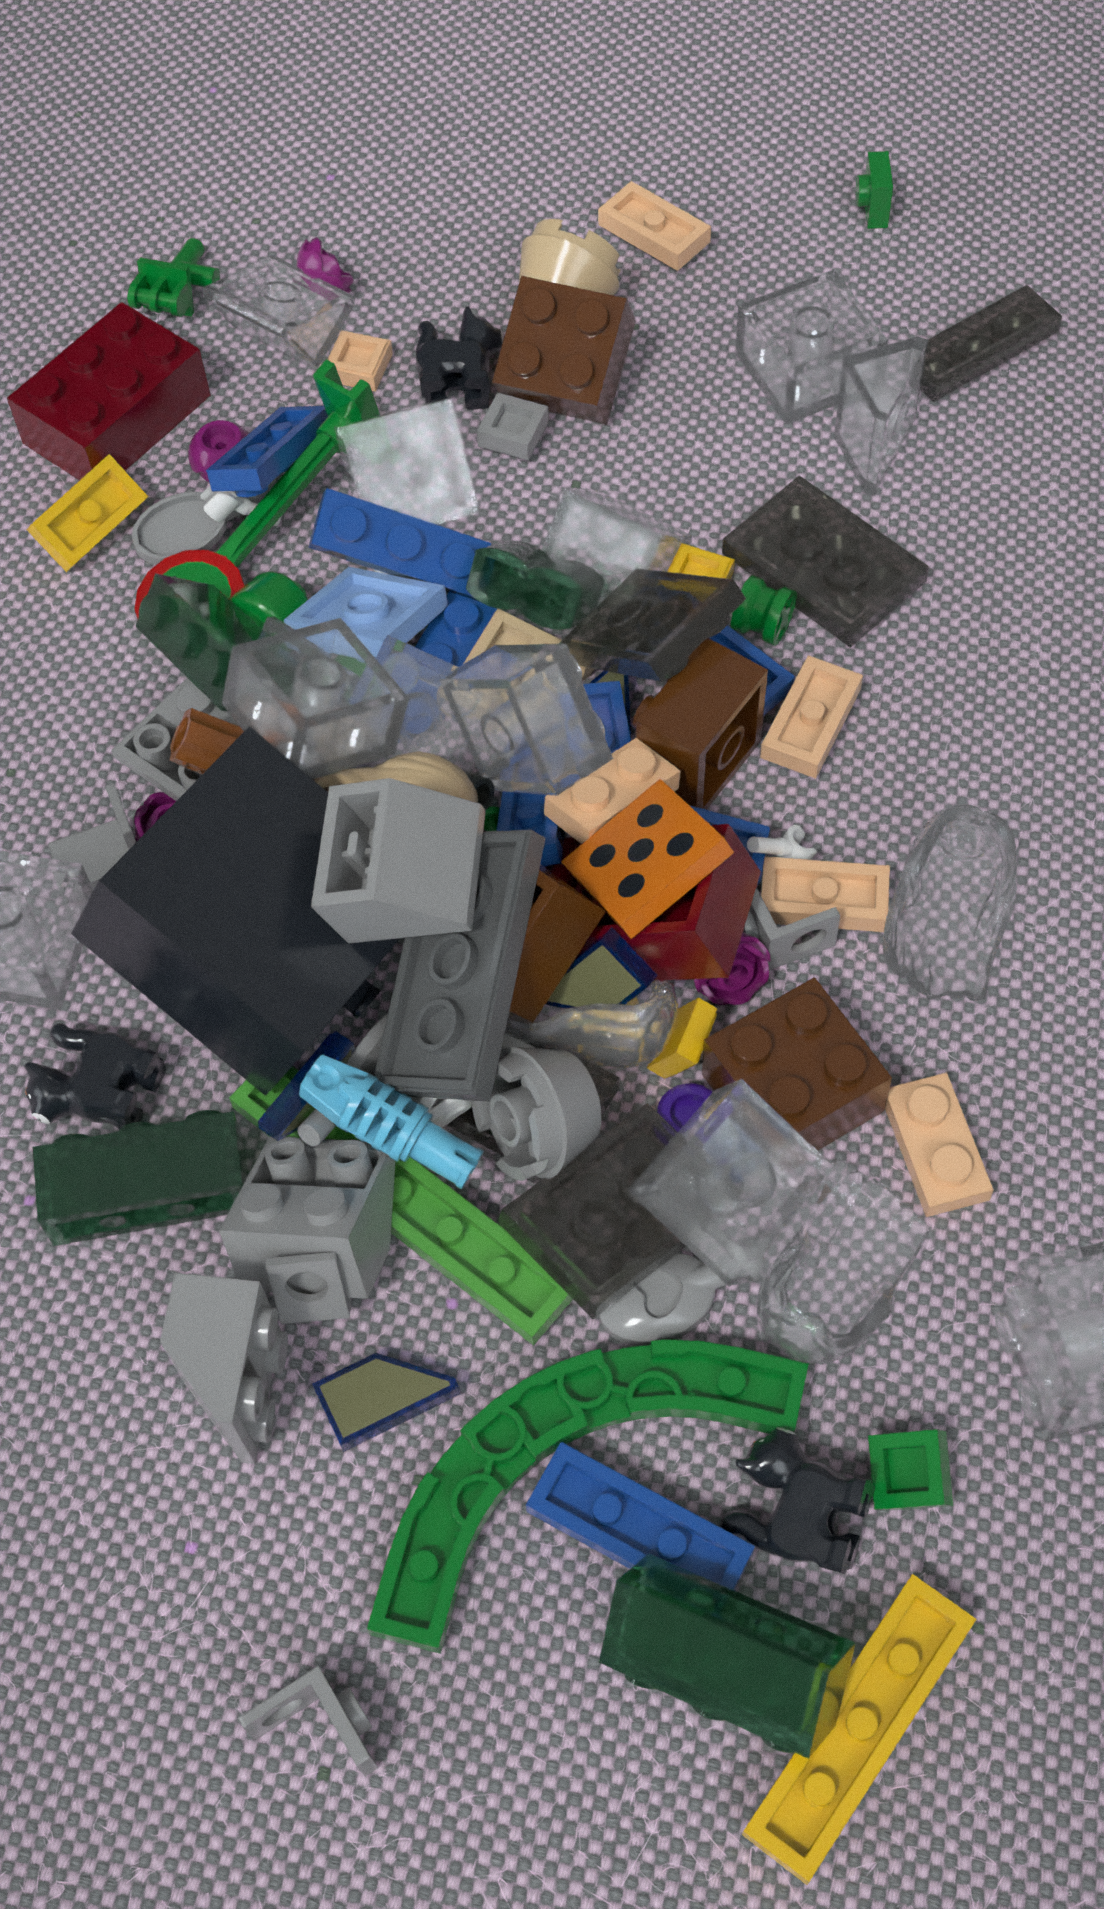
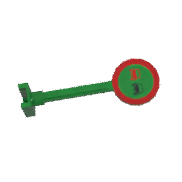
(221, 567)

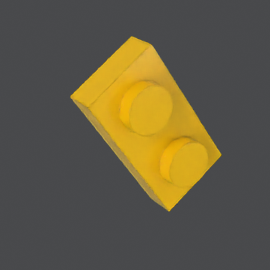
(87, 513)

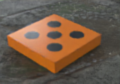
(647, 857)

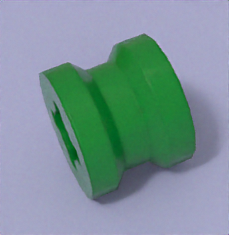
(764, 610)

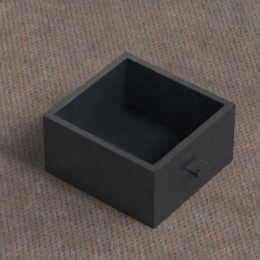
(221, 919)

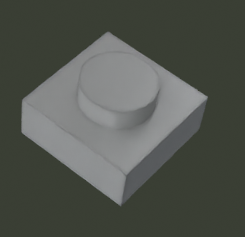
(512, 426)

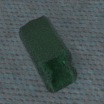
(526, 578)

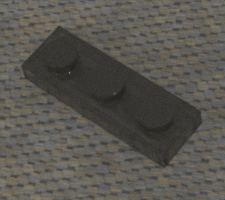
(986, 341)

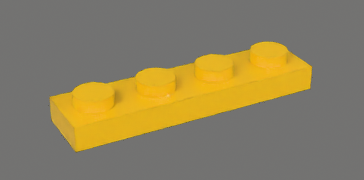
(878, 1704)

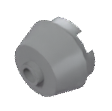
(539, 1111)

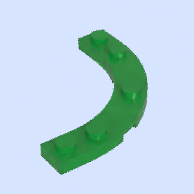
(529, 1424)

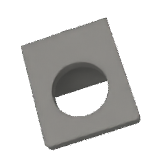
(98, 846)
(780, 940)
(299, 1307)
(341, 1708)

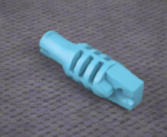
(386, 1119)

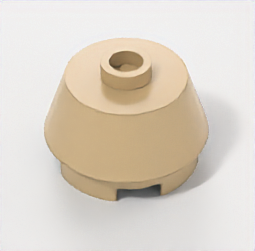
(569, 259)

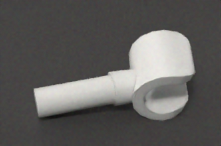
(223, 503)
(783, 847)

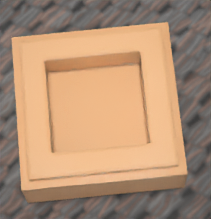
(360, 358)

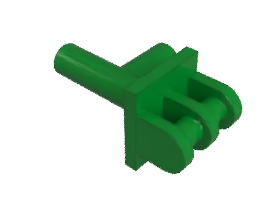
(168, 285)

